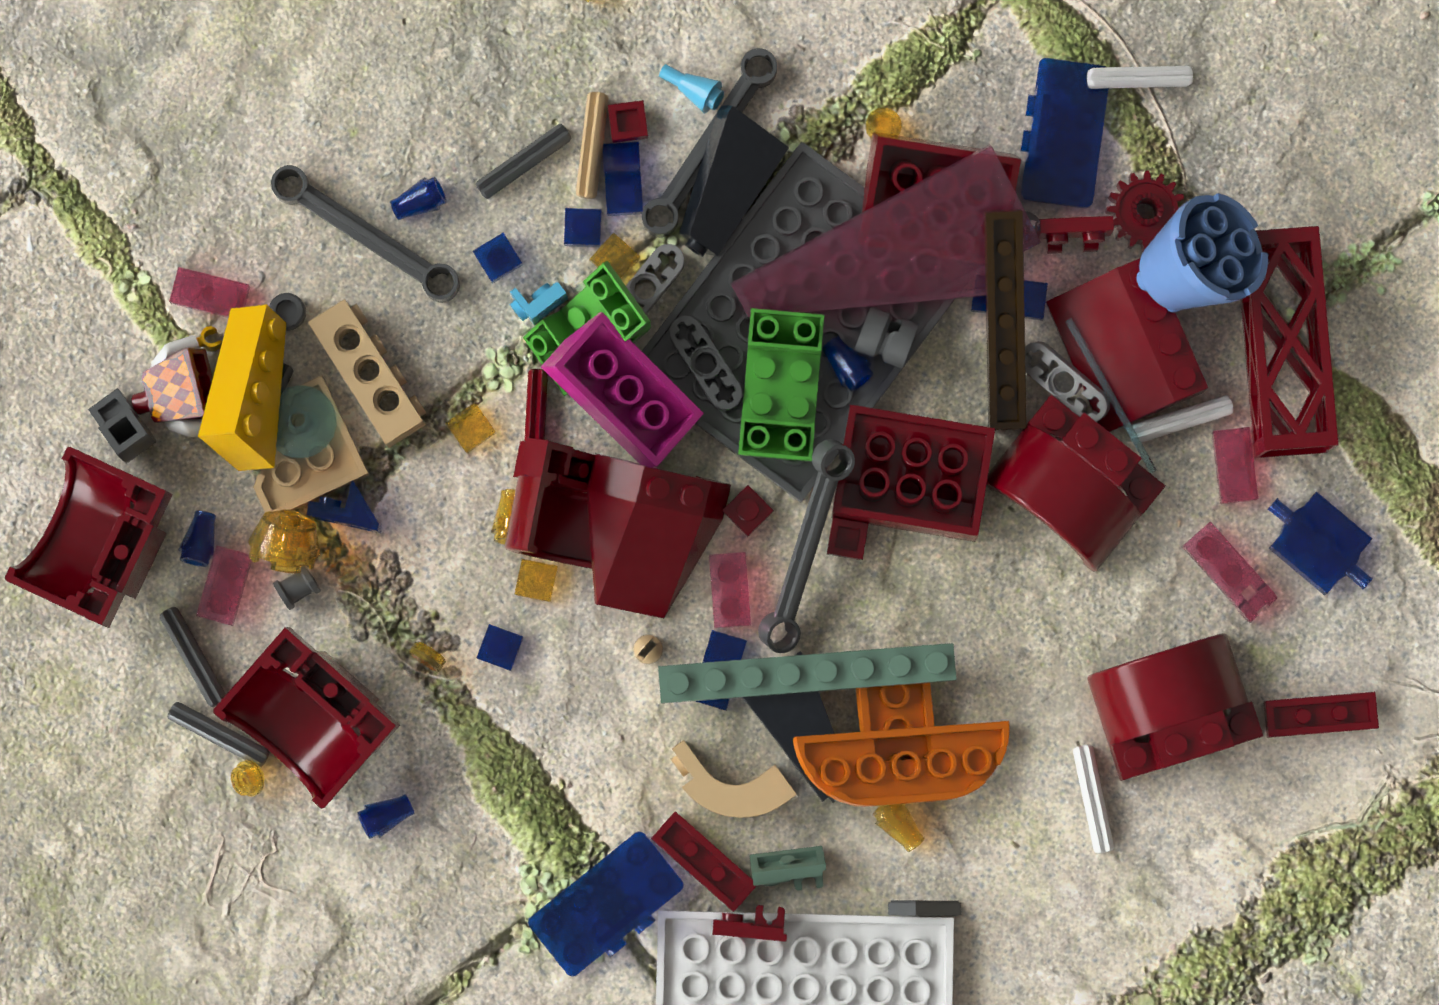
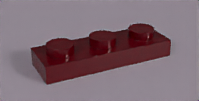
(1321, 714)
(704, 861)

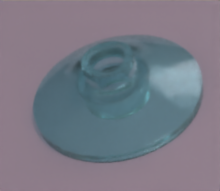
(318, 425)

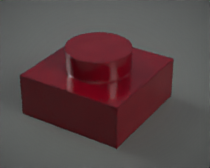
(628, 121)
(748, 510)
(847, 539)

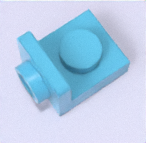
(544, 302)

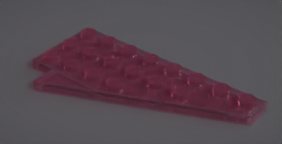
(899, 251)

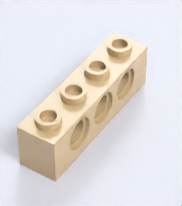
(330, 329)

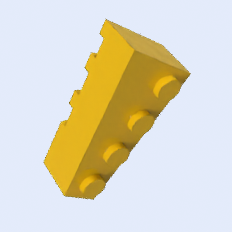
(246, 389)

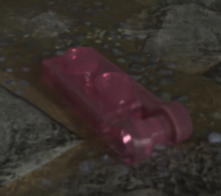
(1229, 571)

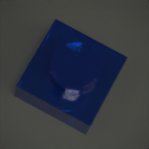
(582, 227)
(497, 258)
(500, 647)

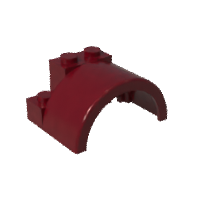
(1075, 480)
(549, 503)
(96, 540)
(1176, 701)
(309, 716)

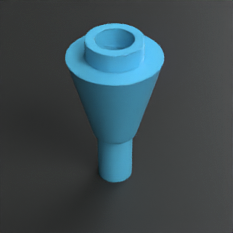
(701, 91)

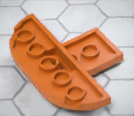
(901, 752)

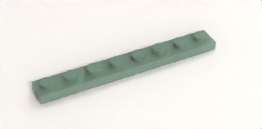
(807, 673)

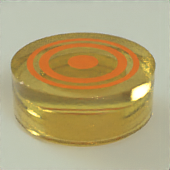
(427, 656)

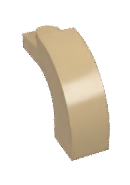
(738, 801)

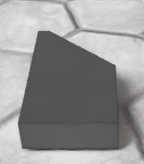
(924, 908)

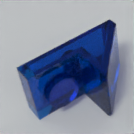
(622, 178)
(355, 514)

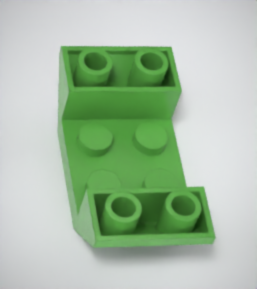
(603, 294)
(781, 384)

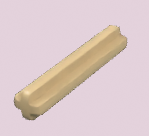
(592, 145)

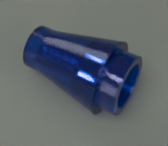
(419, 199)
(847, 364)
(198, 542)
(384, 815)

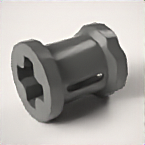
(296, 587)

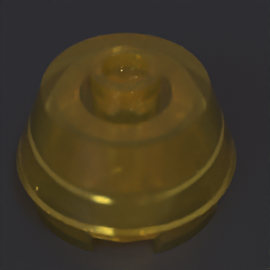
(285, 541)

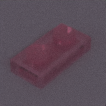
(208, 292)
(1234, 465)
(224, 586)
(729, 590)

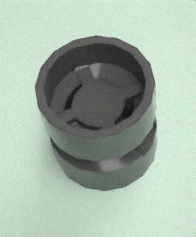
(886, 337)

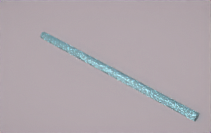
(1112, 398)

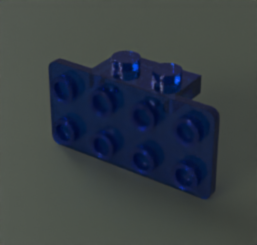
(1063, 135)
(606, 904)

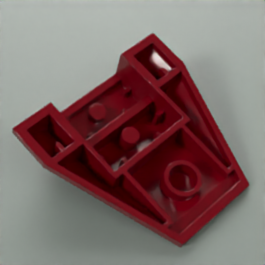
(648, 532)

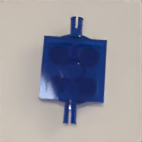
(1320, 543)

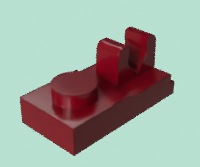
(733, 925)

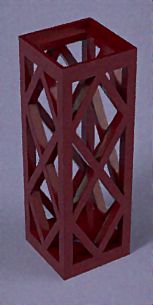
(1261, 377)

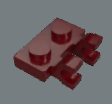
(1091, 229)

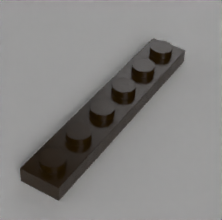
(1005, 319)

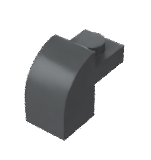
(122, 426)

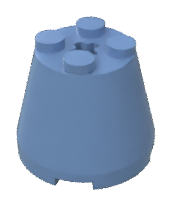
(1204, 256)

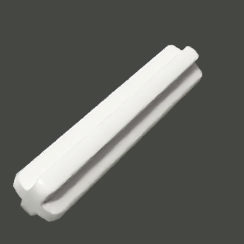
(1139, 77)
(1183, 418)
(1093, 799)

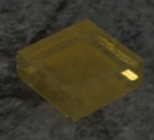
(618, 254)
(470, 428)
(536, 580)

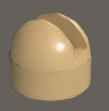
(654, 655)

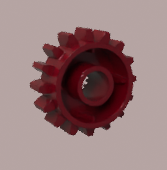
(1138, 192)

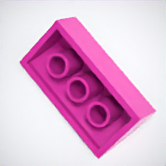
(622, 390)

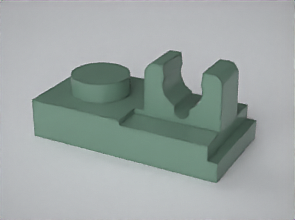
(784, 865)

